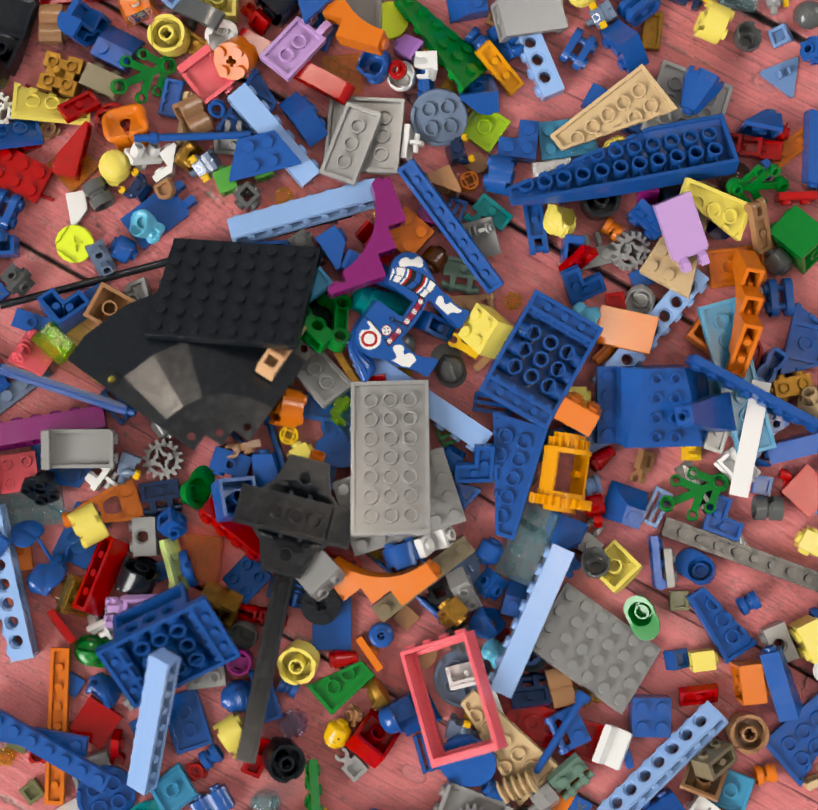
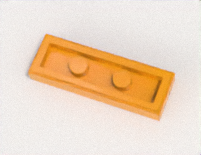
(499, 67)

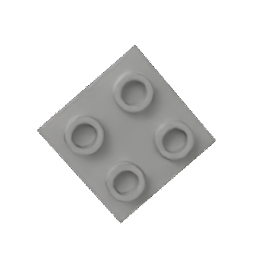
(484, 235)

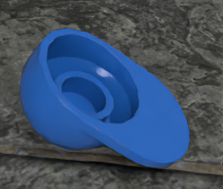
(695, 566)
(389, 721)

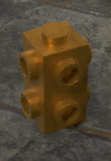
(790, 386)
(452, 612)

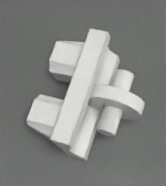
(410, 143)
(143, 156)
(96, 481)
(97, 626)

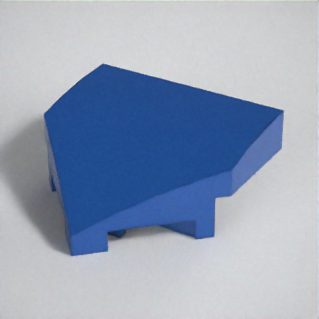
(568, 532)

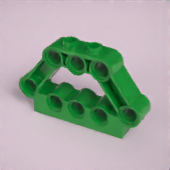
(325, 337)

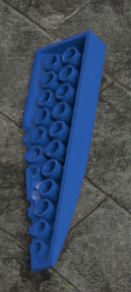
(639, 163)

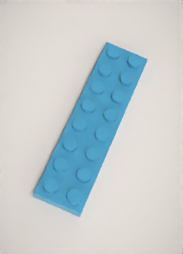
(717, 327)

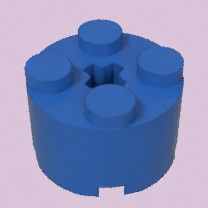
(500, 174)
(401, 555)

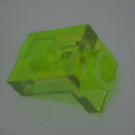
(340, 406)

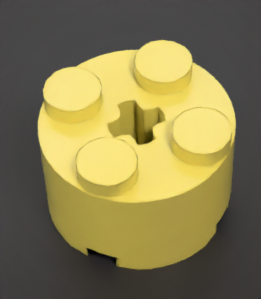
(713, 22)
(161, 40)
(88, 525)
(300, 652)
(230, 732)

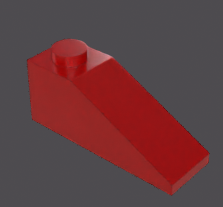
(72, 155)

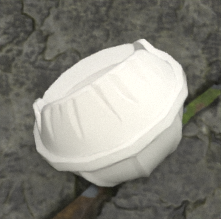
(224, 32)

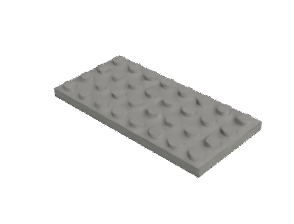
(390, 458)

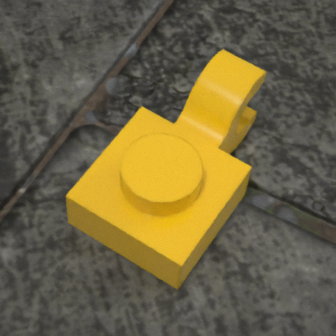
(462, 347)

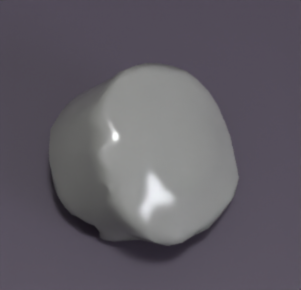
(640, 299)

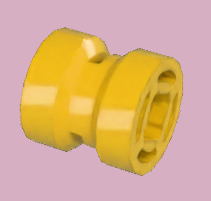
(289, 435)

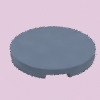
(439, 116)
(441, 681)

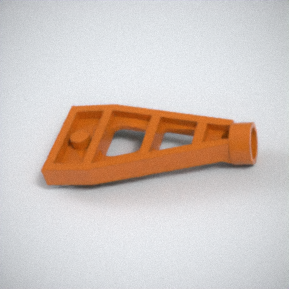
(128, 500)

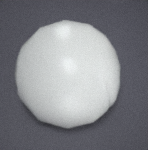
(406, 82)

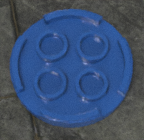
(470, 771)
(116, 796)

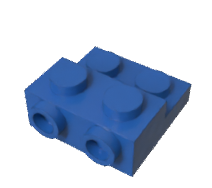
(645, 219)

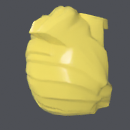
(114, 167)

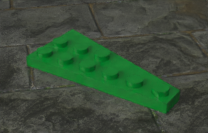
(452, 51)

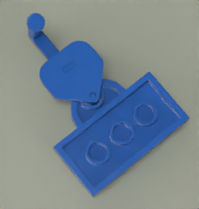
(336, 438)

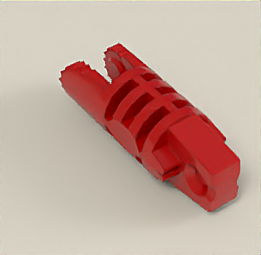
(258, 616)

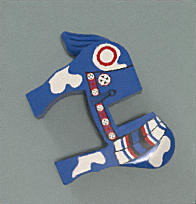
(380, 329)

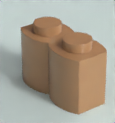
(48, 30)
(192, 115)
(560, 687)

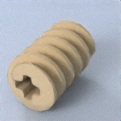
(518, 787)

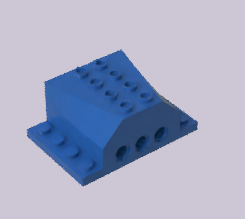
(540, 359)
(641, 405)
(169, 622)

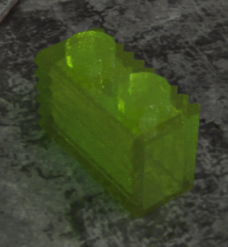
(54, 343)

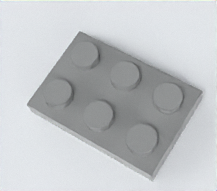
(323, 379)

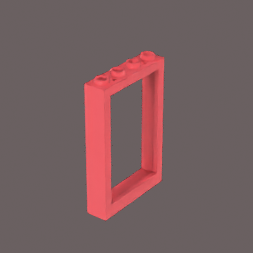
(423, 704)

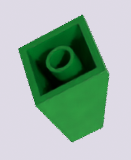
(798, 237)

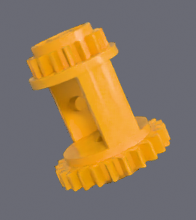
(563, 501)

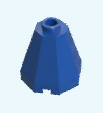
(698, 89)

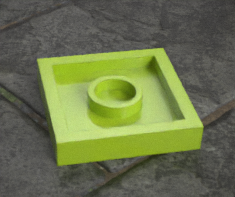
(485, 129)

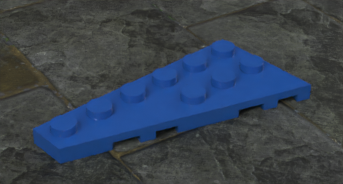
(515, 463)
(796, 741)

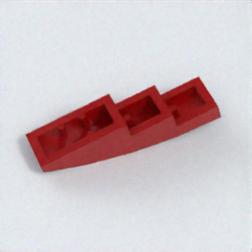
(757, 147)

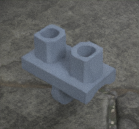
(101, 258)

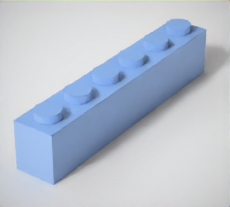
(260, 120)

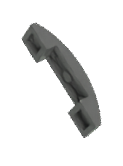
(198, 11)

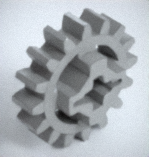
(629, 250)
(166, 468)

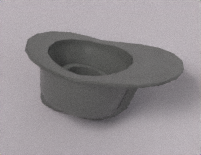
(450, 366)

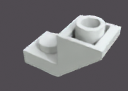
(168, 154)
(437, 540)

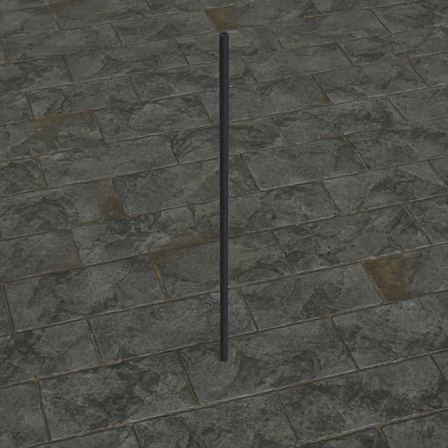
(115, 275)

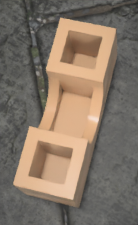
(273, 361)

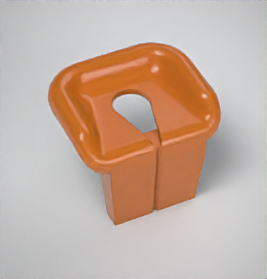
(114, 132)

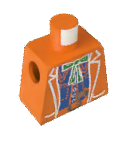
(137, 11)

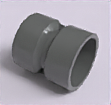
(99, 195)
(767, 508)

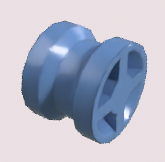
(593, 485)

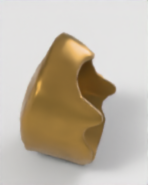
(186, 150)
(377, 693)

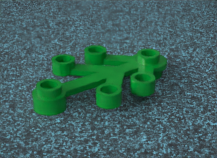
(146, 74)
(736, 186)
(696, 491)

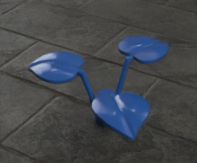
(49, 575)

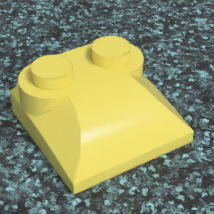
(622, 567)

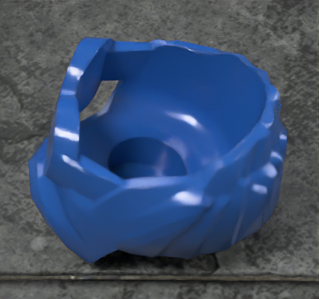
(374, 66)
(483, 622)
(104, 688)
(235, 696)

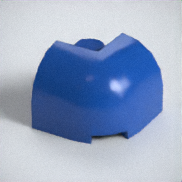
(82, 23)

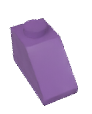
(406, 46)

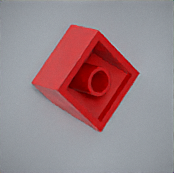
(371, 740)

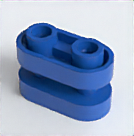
(637, 10)
(579, 60)
(15, 205)
(772, 306)

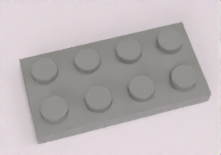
(351, 144)

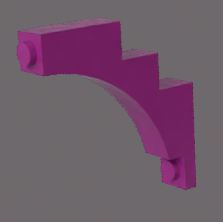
(367, 267)

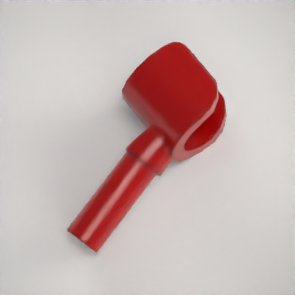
(785, 475)

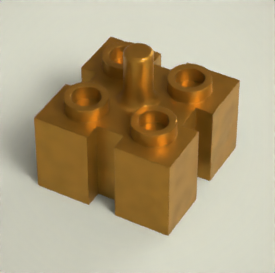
(61, 75)
(224, 602)

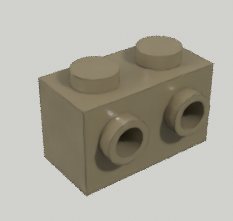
(99, 79)
(714, 759)

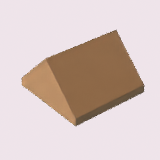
(445, 182)
(105, 303)
(701, 786)

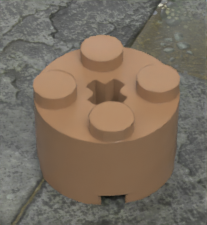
(752, 741)

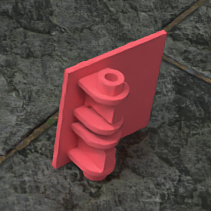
(30, 355)
(15, 469)

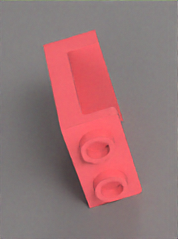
(203, 77)

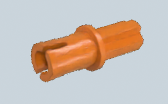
(602, 354)

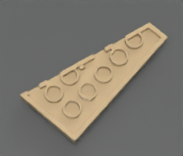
(624, 105)
(666, 271)
(521, 750)

